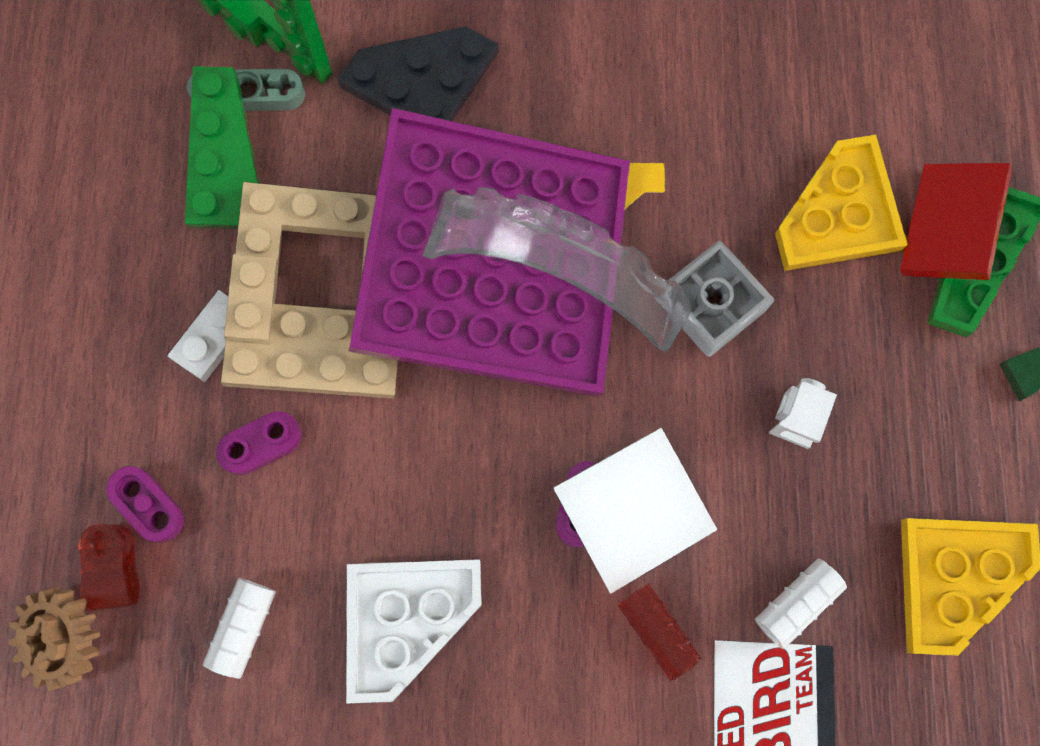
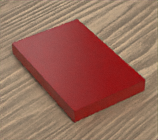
(956, 220)

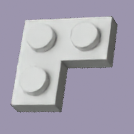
(204, 341)

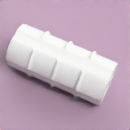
(801, 603)
(239, 628)

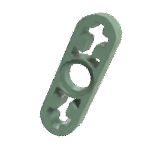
(276, 80)

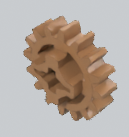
(54, 632)

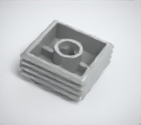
(740, 293)

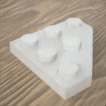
(401, 621)

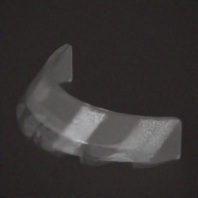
(565, 247)

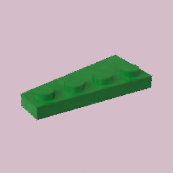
(218, 150)
(963, 302)

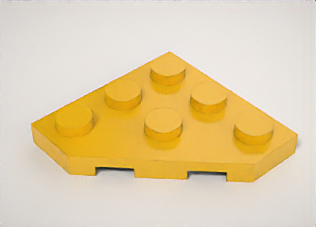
(843, 210)
(961, 578)

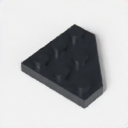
(421, 73)

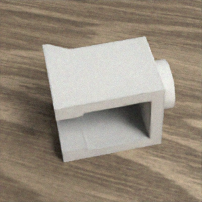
(804, 413)

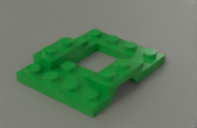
(286, 29)

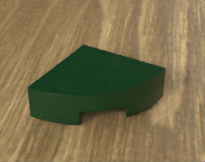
(1023, 373)

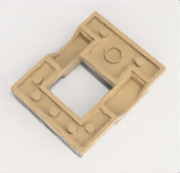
(293, 344)

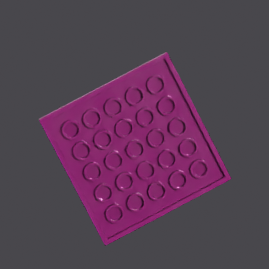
(476, 308)

